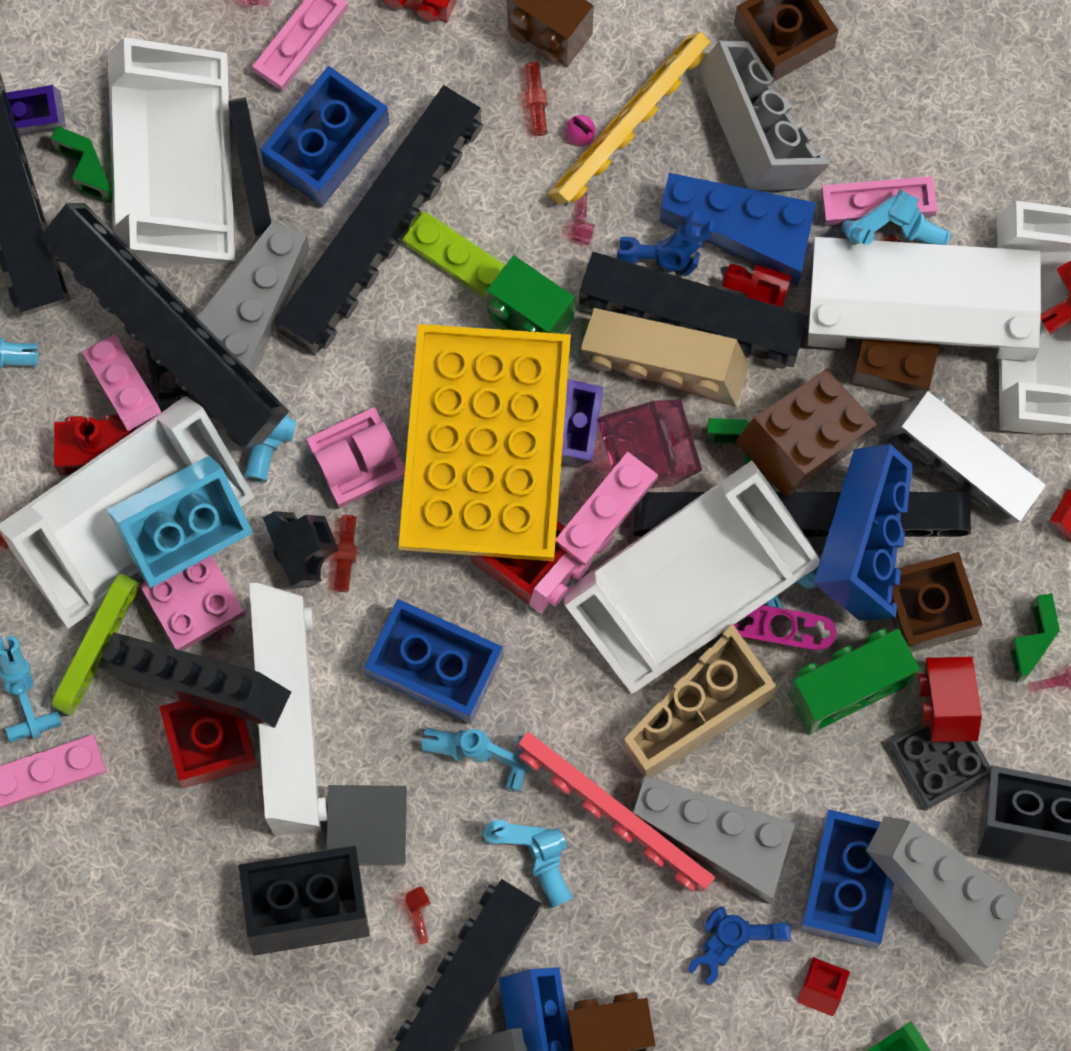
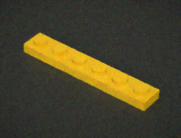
(638, 109)

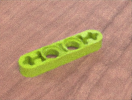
(91, 649)

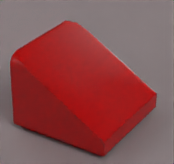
(823, 987)

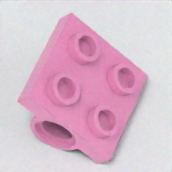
(357, 457)
(194, 603)

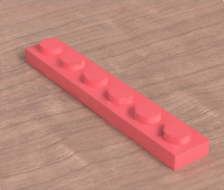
(626, 824)

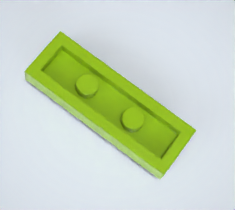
(453, 253)

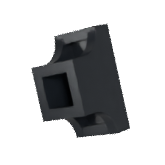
(300, 545)

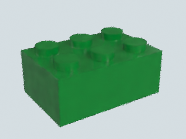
(852, 679)

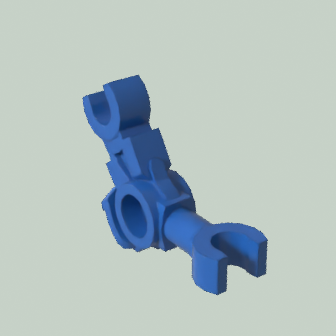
(673, 251)
(732, 934)

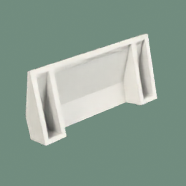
(171, 153)
(926, 295)
(1038, 392)
(67, 533)
(691, 577)
(288, 749)

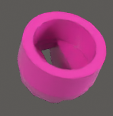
(576, 135)

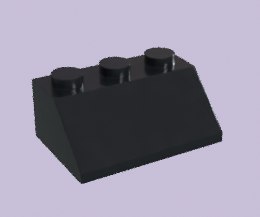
(1026, 819)
(303, 900)

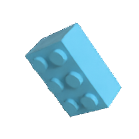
(180, 521)

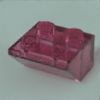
(656, 436)

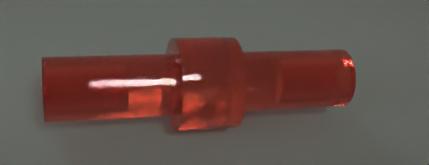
(536, 99)
(347, 553)

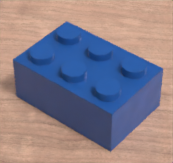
(325, 136)
(434, 661)
(847, 888)

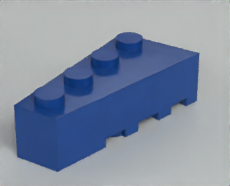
(747, 222)
(865, 534)

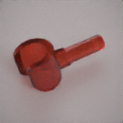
(417, 900)

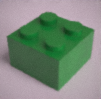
(528, 300)

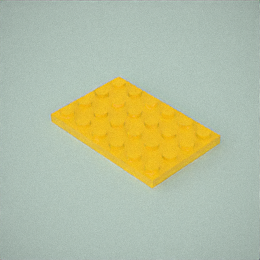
(485, 442)

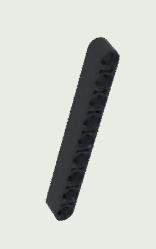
(927, 513)

